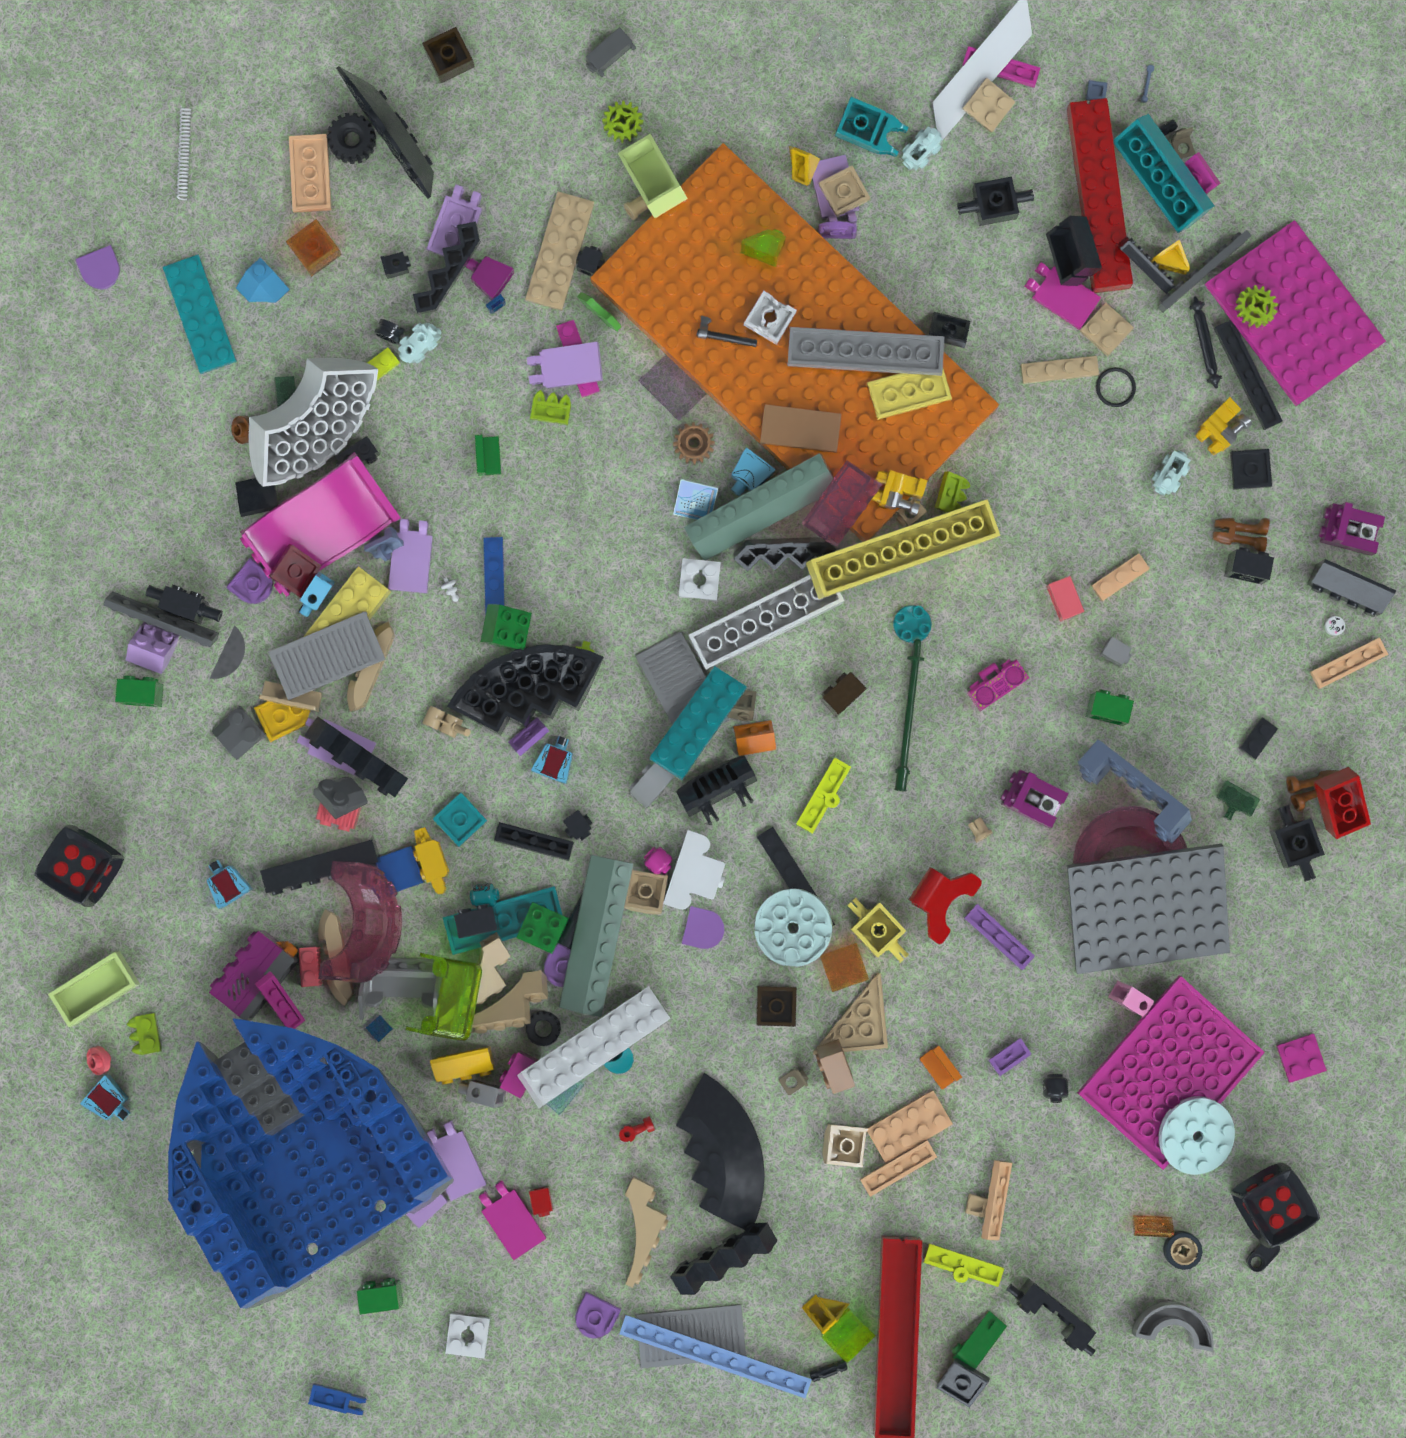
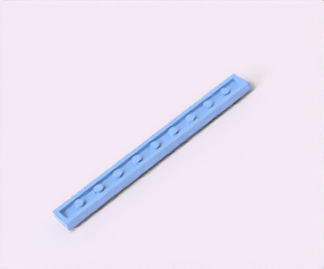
(715, 1356)

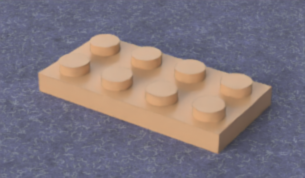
(310, 173)
(909, 1126)

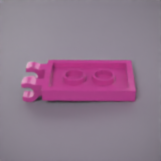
(1068, 302)
(512, 1221)

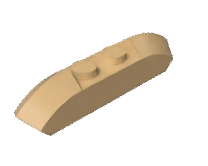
(360, 690)
(331, 931)

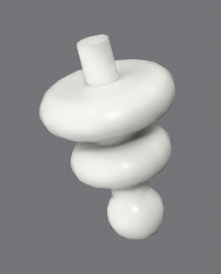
(451, 590)

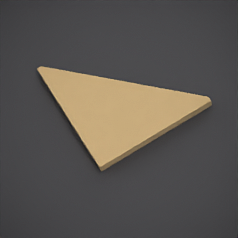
(863, 1023)

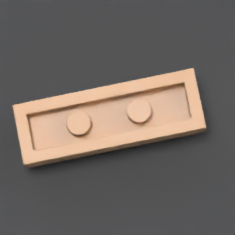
(1120, 577)

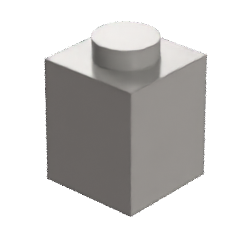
(1116, 652)

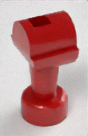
(629, 1132)

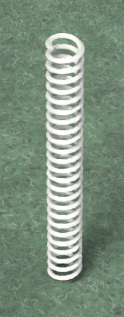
(185, 154)

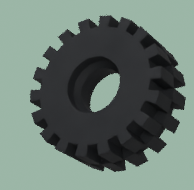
(346, 125)

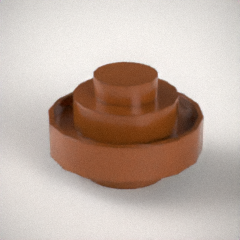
(240, 429)

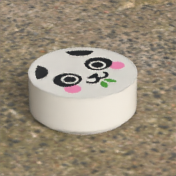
(1334, 626)

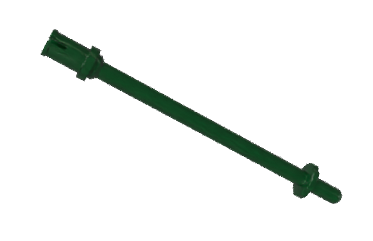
(902, 770)

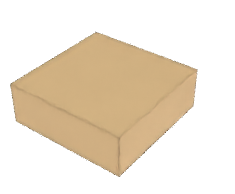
(976, 1205)

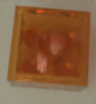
(314, 247)

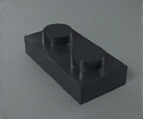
(1258, 738)

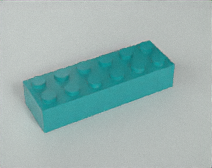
(1163, 173)

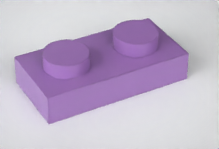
(528, 736)
(1009, 1056)

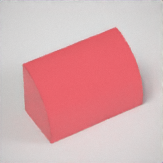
(1065, 598)

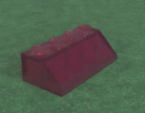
(842, 503)

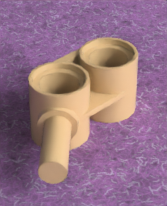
(445, 722)

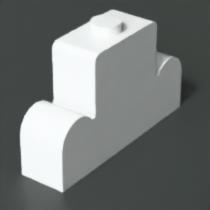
(694, 873)

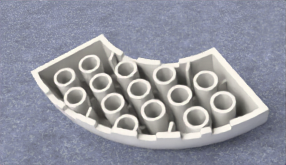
(312, 421)

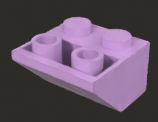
(151, 647)

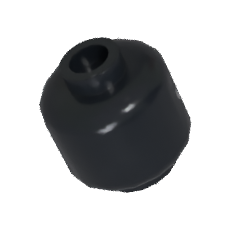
(1055, 1088)

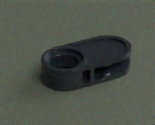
(1265, 1254)

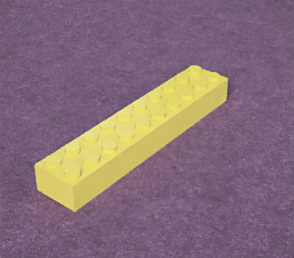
(902, 549)

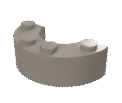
(651, 784)
(1174, 1313)

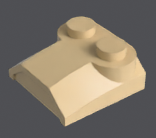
(646, 892)
(844, 1145)

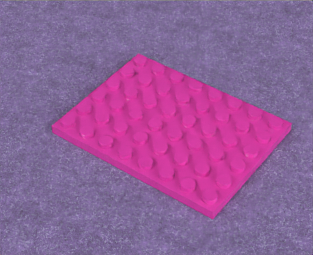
(1317, 320)
(1168, 1056)

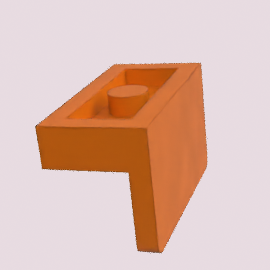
(755, 738)
(940, 1067)

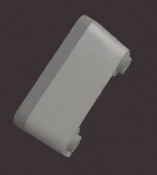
(401, 979)

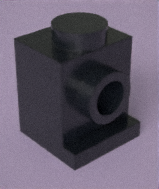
(393, 271)

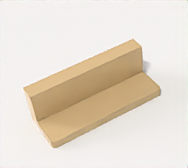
(275, 693)

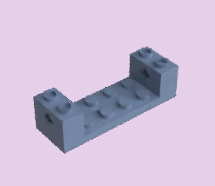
(1174, 814)

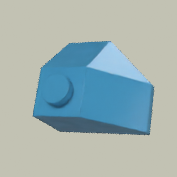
(261, 284)

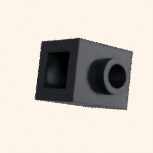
(589, 260)
(578, 826)

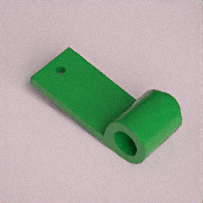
(980, 1341)

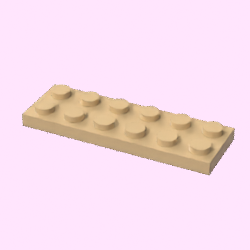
(559, 251)

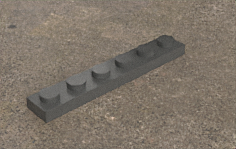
(1209, 265)
(161, 619)

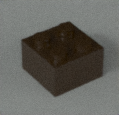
(448, 55)
(843, 694)
(776, 1006)

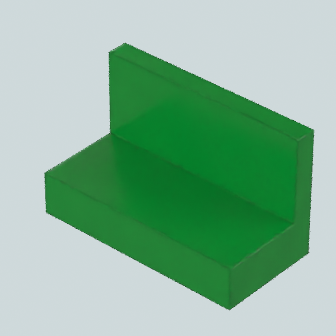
(487, 455)

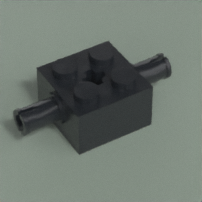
(1003, 192)
(184, 605)
(1305, 851)

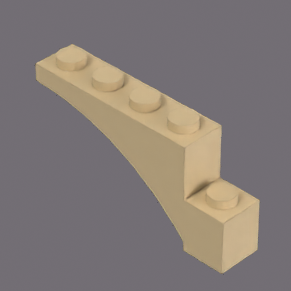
(492, 954)
(514, 1006)
(647, 1224)

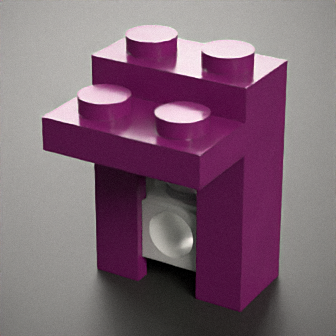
(1336, 526)
(1020, 785)

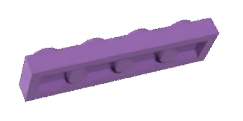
(999, 937)

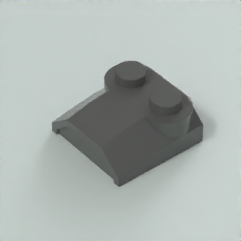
(238, 732)
(340, 796)

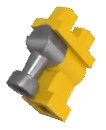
(1217, 429)
(895, 486)

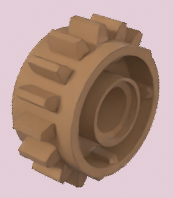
(688, 434)

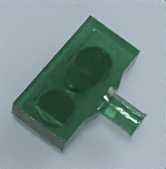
(284, 388)
(1237, 800)

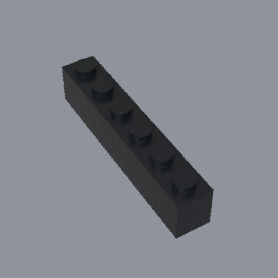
(316, 867)

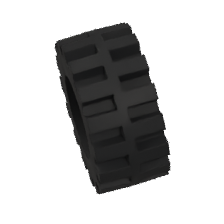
(555, 1031)

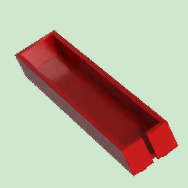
(1100, 191)
(897, 1337)

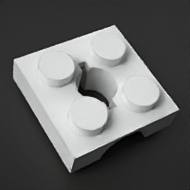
(774, 330)
(709, 569)
(456, 1343)

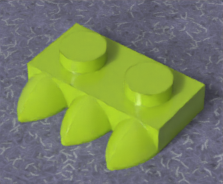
(550, 410)
(951, 492)
(146, 1034)

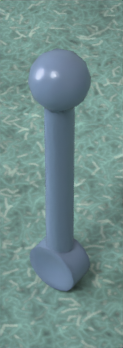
(1150, 68)

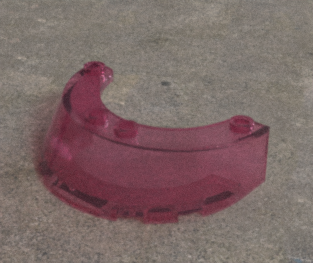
(1121, 828)
(374, 927)

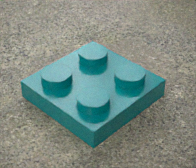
(460, 819)

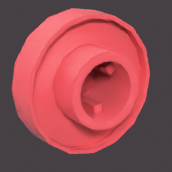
(98, 1060)

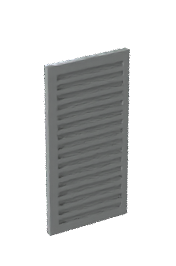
(326, 655)
(672, 674)
(714, 1325)

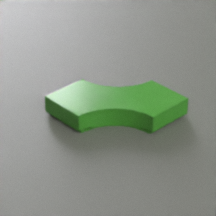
(599, 311)

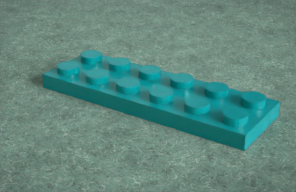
(199, 314)
(698, 723)
(510, 915)

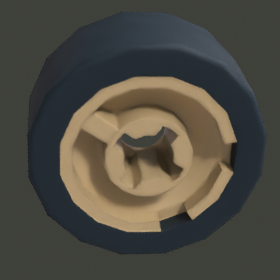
(1190, 1257)

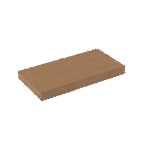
(800, 428)

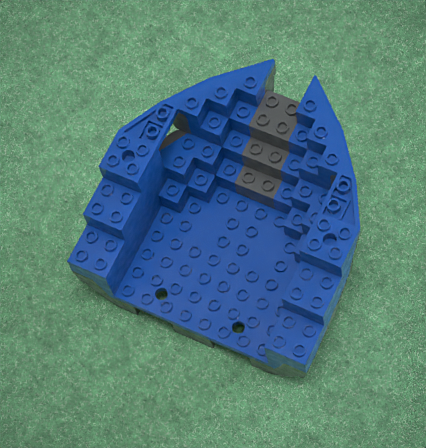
(289, 1155)

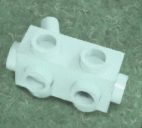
(926, 143)
(422, 340)
(1167, 479)

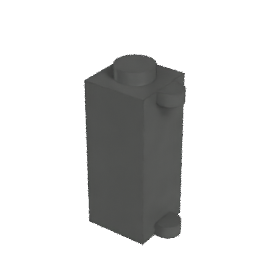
(609, 52)

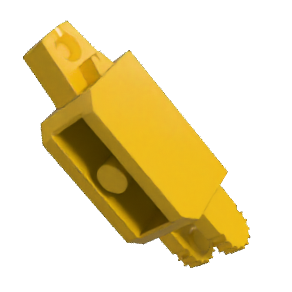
(431, 860)

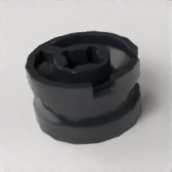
(389, 331)

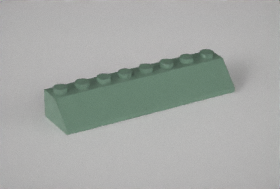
(760, 507)
(595, 935)

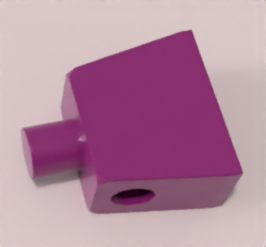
(490, 276)

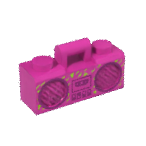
(989, 691)

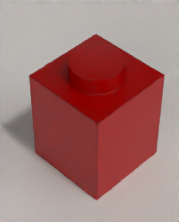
(541, 1201)

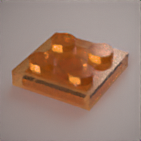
(844, 967)

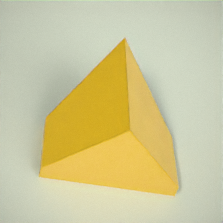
(803, 165)
(1173, 259)
(824, 1312)

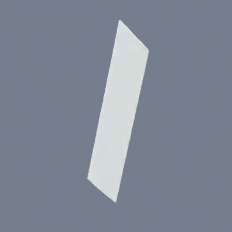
(984, 63)

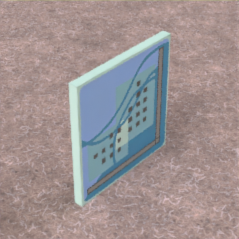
(695, 499)

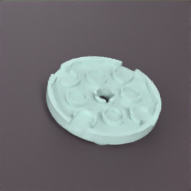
(813, 923)
(1183, 1121)

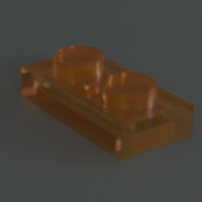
(1153, 1226)

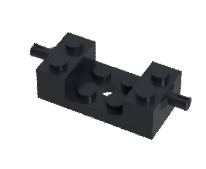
(1076, 1333)

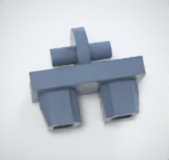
(383, 546)

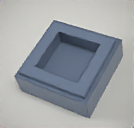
(1096, 90)

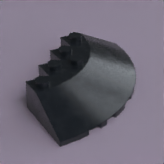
(392, 130)
(527, 683)
(726, 1152)

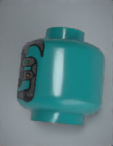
(484, 894)

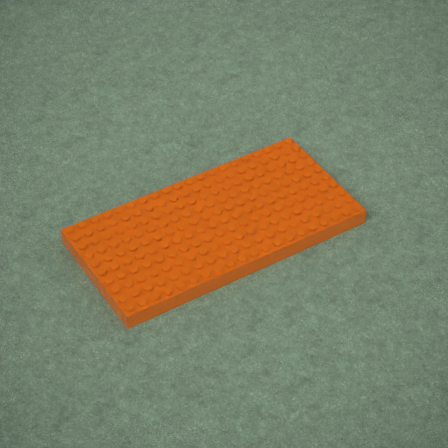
(693, 268)

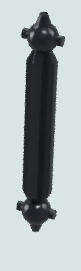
(1205, 342)

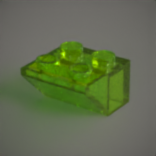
(848, 1335)

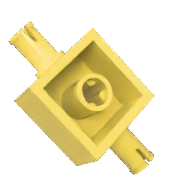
(890, 930)

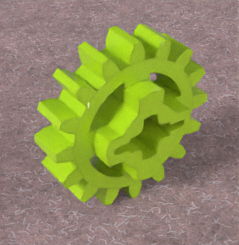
(615, 124)
(1256, 298)

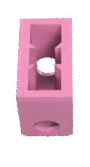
(1131, 999)

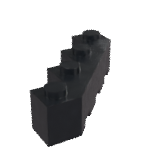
(443, 279)
(776, 551)
(351, 753)
(715, 1262)

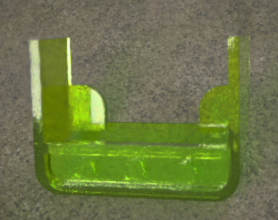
(455, 1000)

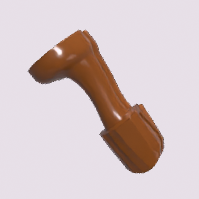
(1260, 528)
(1295, 785)

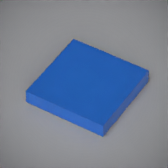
(401, 868)

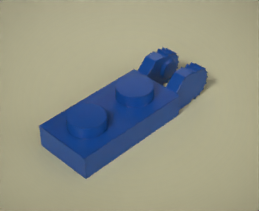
(335, 1399)

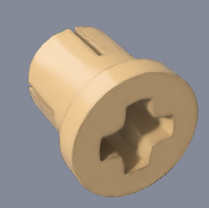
(635, 207)
(979, 830)

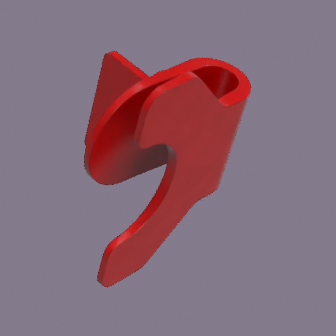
(936, 894)

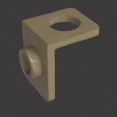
(1183, 136)
(801, 1079)

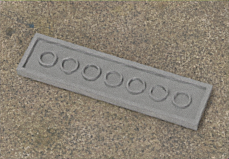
(866, 351)

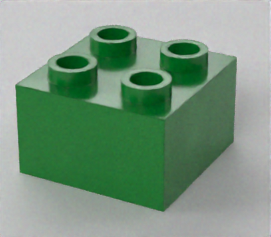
(505, 627)
(139, 692)
(1109, 708)
(542, 927)
(379, 1297)

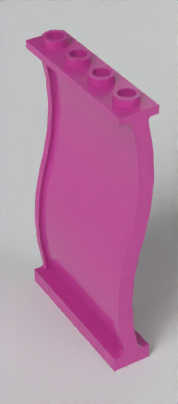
(322, 519)

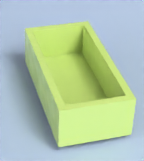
(652, 176)
(94, 989)

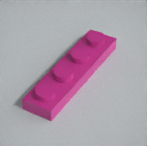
(1014, 70)
(570, 336)
(279, 1001)

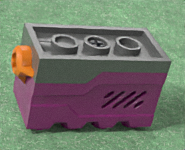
(262, 955)

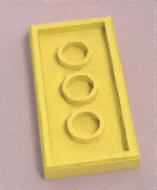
(907, 393)

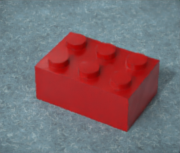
(1342, 802)

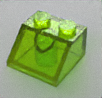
(764, 246)

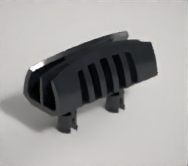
(716, 785)

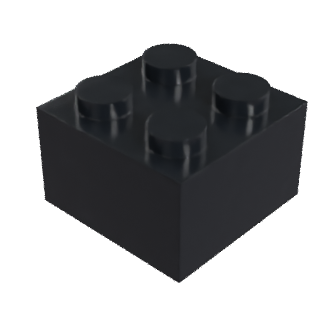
(1249, 566)
(477, 921)

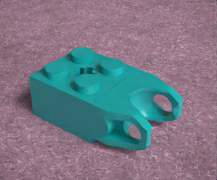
(875, 129)

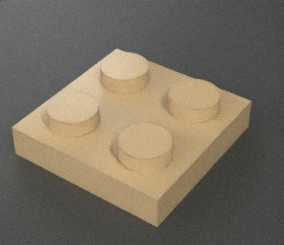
(988, 105)
(844, 191)
(1106, 329)

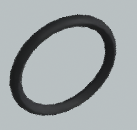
(1115, 404)

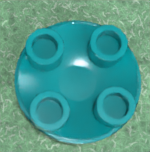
(912, 623)

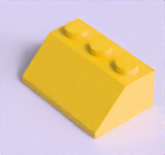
(463, 1065)

